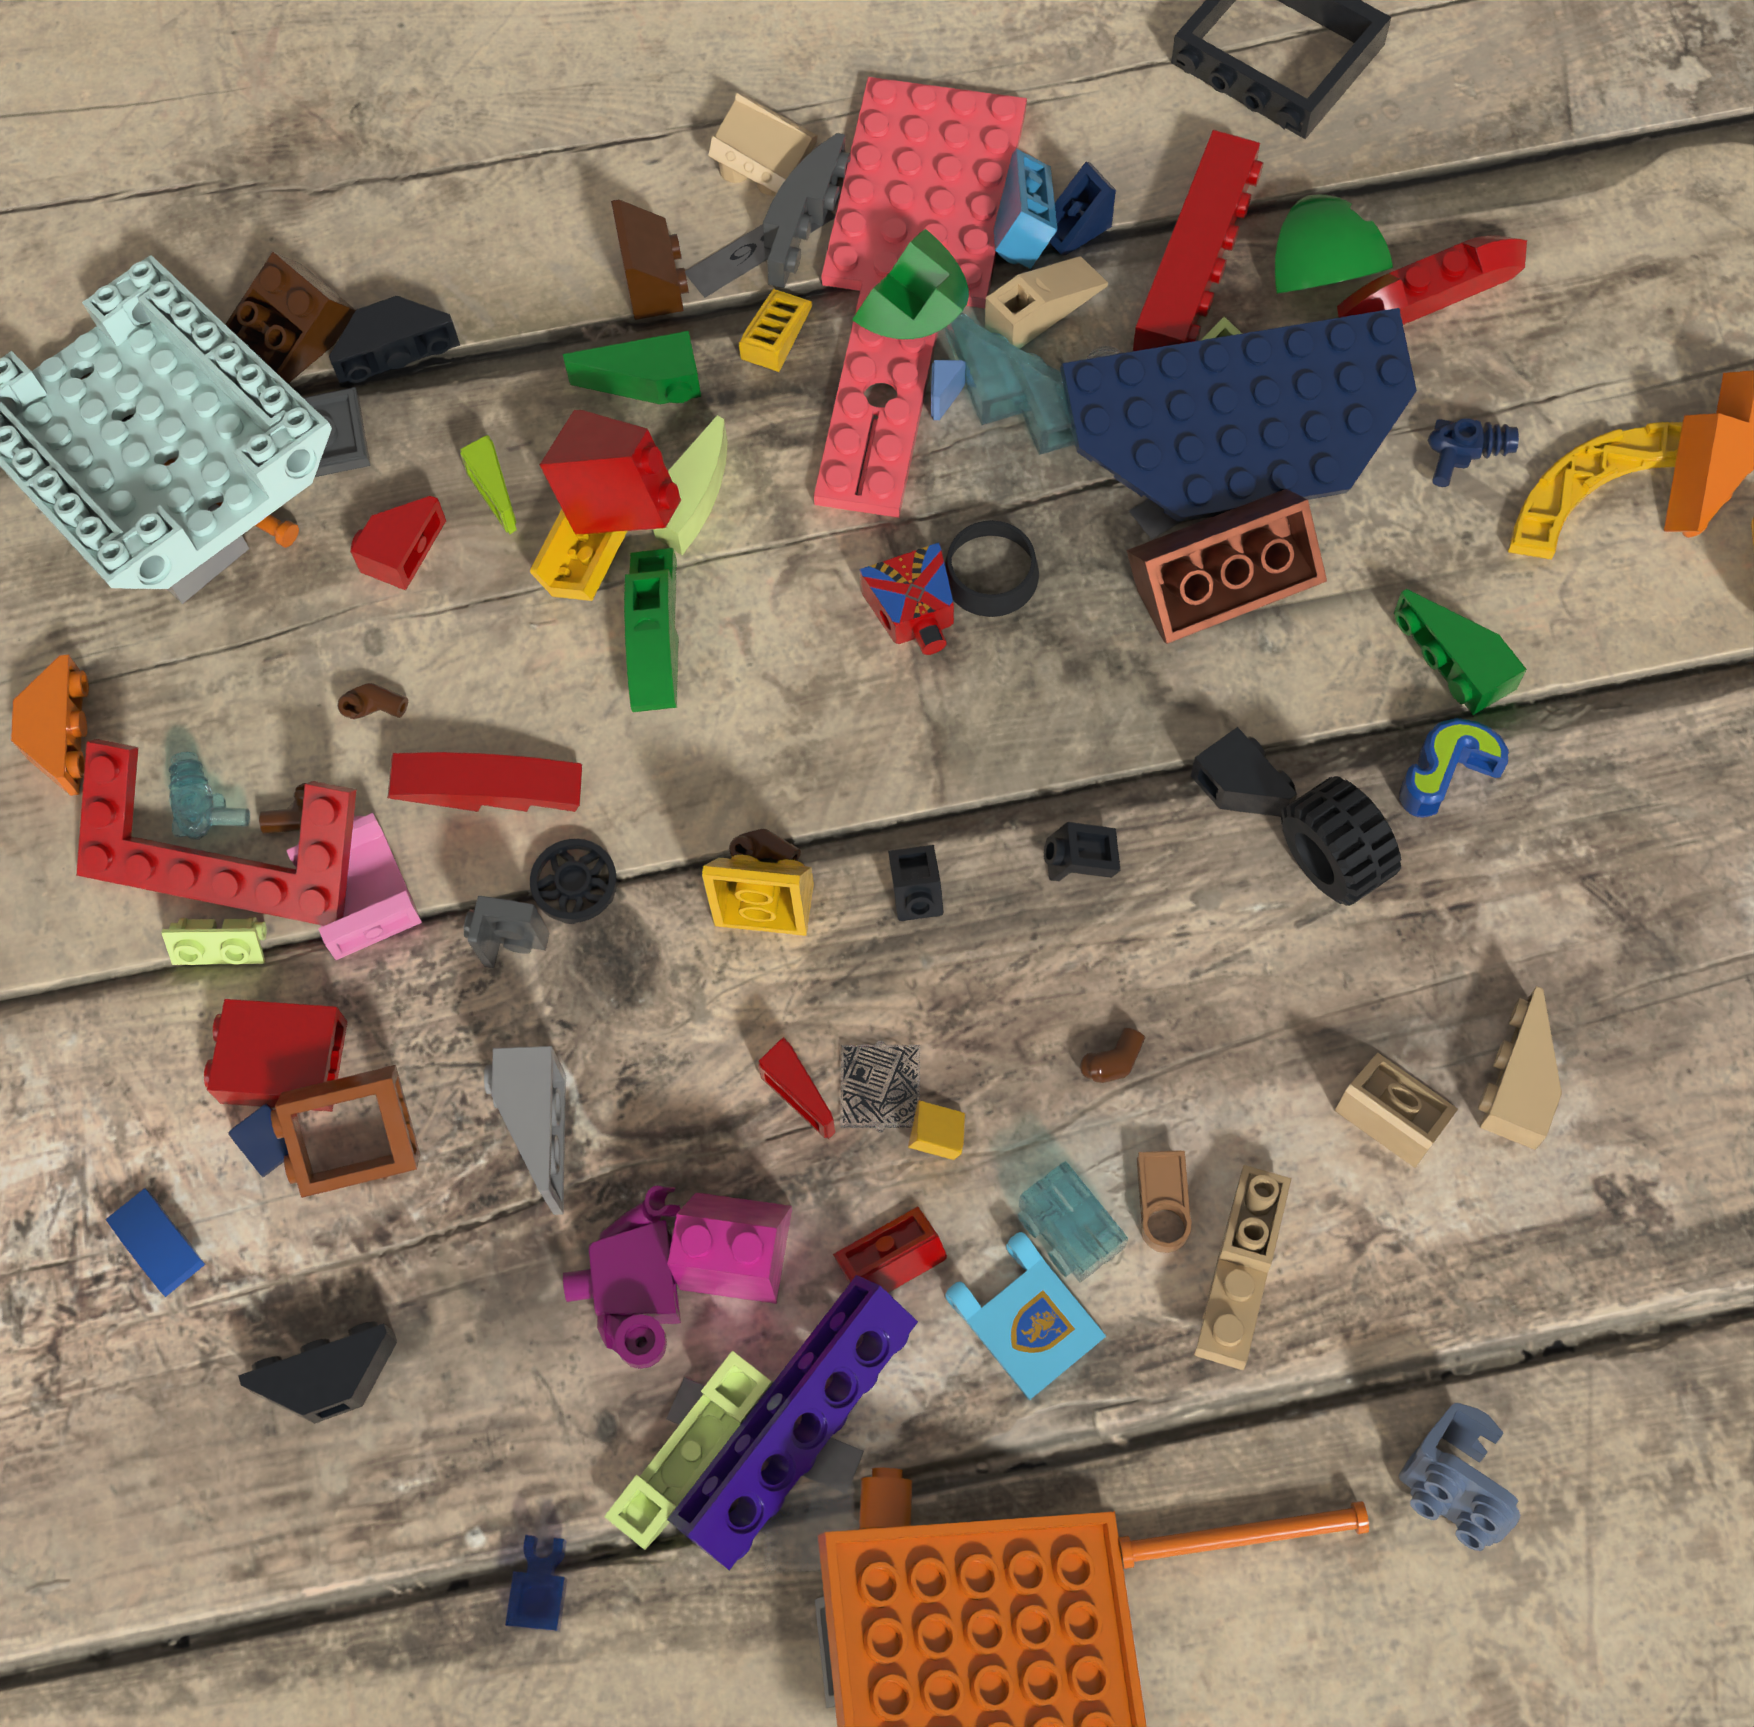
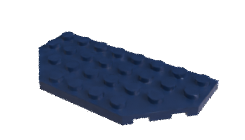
(1244, 412)

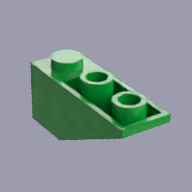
(1467, 655)

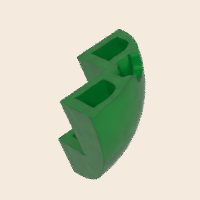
(1327, 245)
(918, 294)

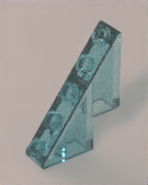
(1011, 383)

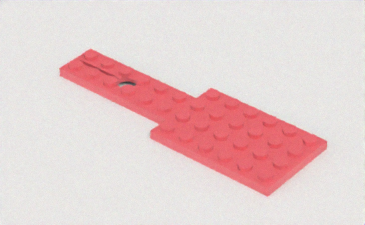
(915, 165)

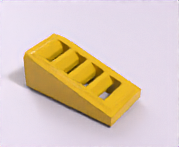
(774, 355)

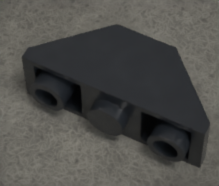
(389, 338)
(326, 1374)

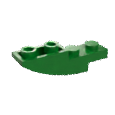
(651, 630)

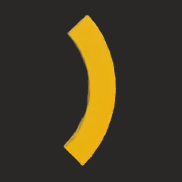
(1583, 472)

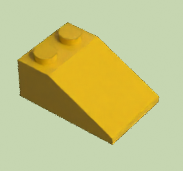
(759, 894)

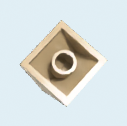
(1395, 1109)

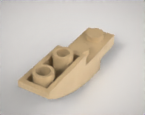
(1242, 1267)

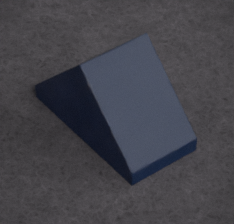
(1083, 209)

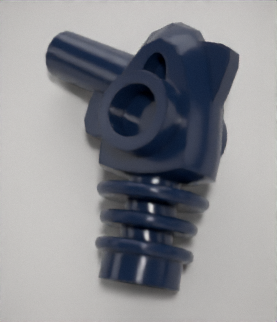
(1467, 441)

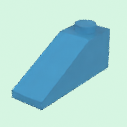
(1026, 211)

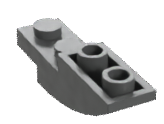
(800, 202)

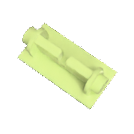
(201, 943)

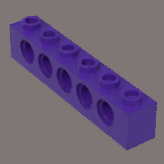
(769, 1426)

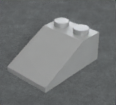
(531, 1098)

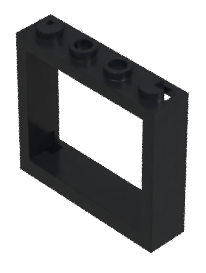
(1261, 94)

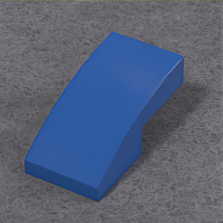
(155, 1242)

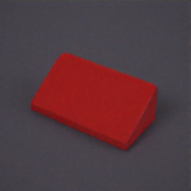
(893, 1252)

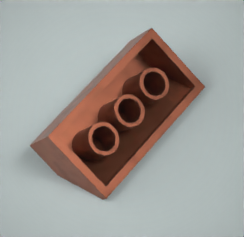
(1228, 564)

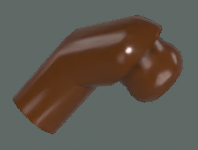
(370, 699)
(285, 819)
(763, 845)
(1114, 1063)

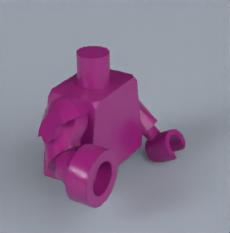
(632, 1281)

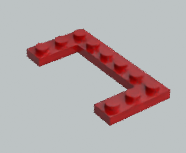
(305, 894)

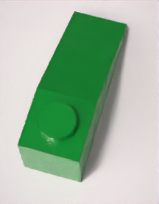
(644, 369)

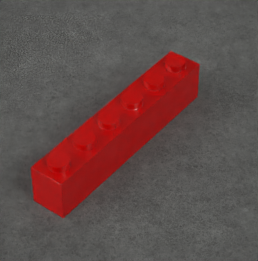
(1198, 243)

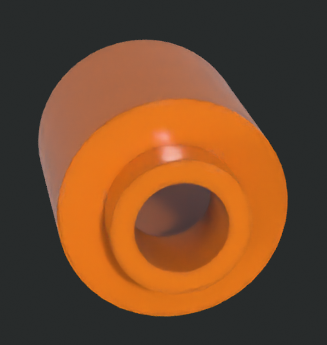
(885, 1499)

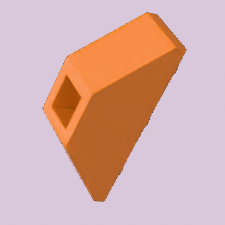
(51, 723)

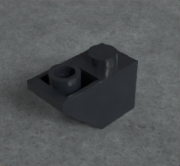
(1241, 777)

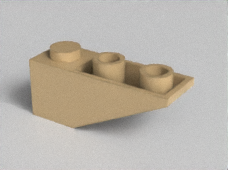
(1040, 299)
(1528, 1082)

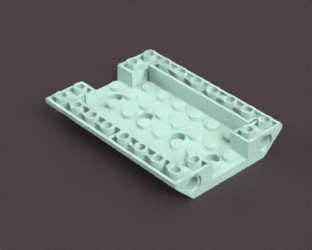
(192, 397)

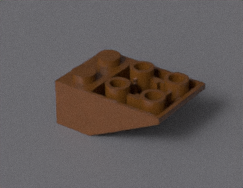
(289, 316)

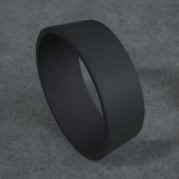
(992, 604)

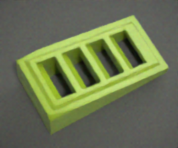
(486, 475)

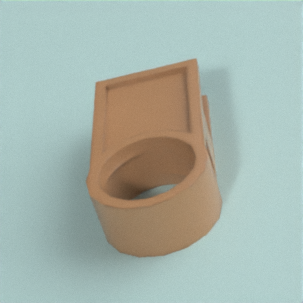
(1163, 1187)

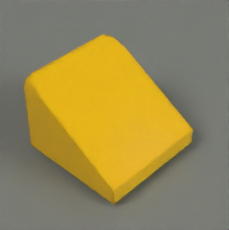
(937, 1130)

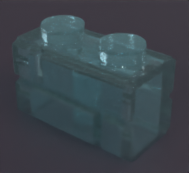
(1071, 1223)

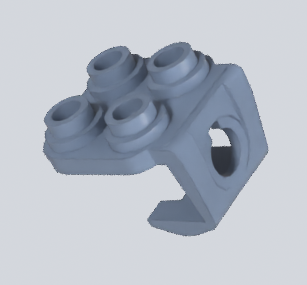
(1455, 1489)

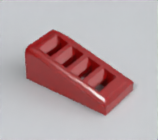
(790, 1080)

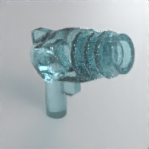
(194, 803)

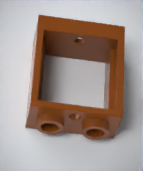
(395, 1116)

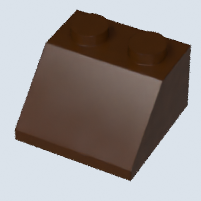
(649, 261)

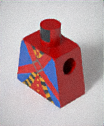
(911, 597)

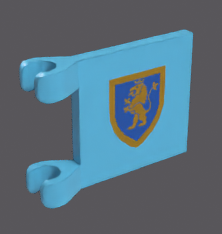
(1032, 1324)

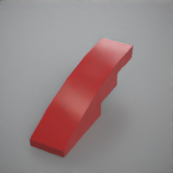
(484, 779)

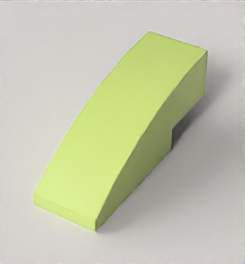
(698, 479)

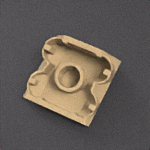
(759, 145)

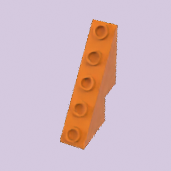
(1713, 456)

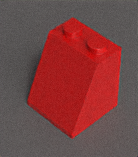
(609, 476)

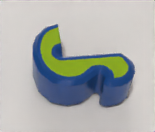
(1446, 745)

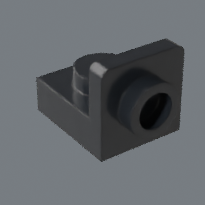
(1082, 851)
(916, 883)

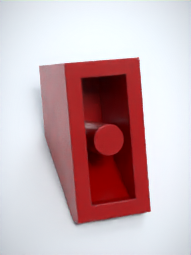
(398, 541)

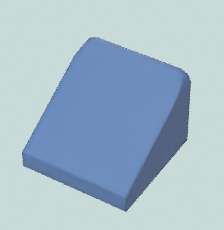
(946, 384)

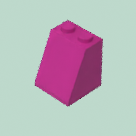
(730, 1247)

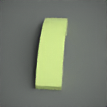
(652, 1497)

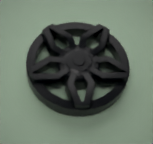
(573, 881)

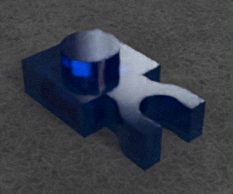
(538, 1595)

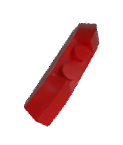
(1441, 278)

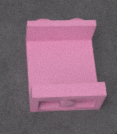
(375, 893)

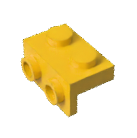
(572, 563)

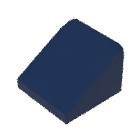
(258, 1141)

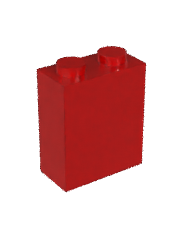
(273, 1050)

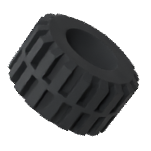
(1341, 840)

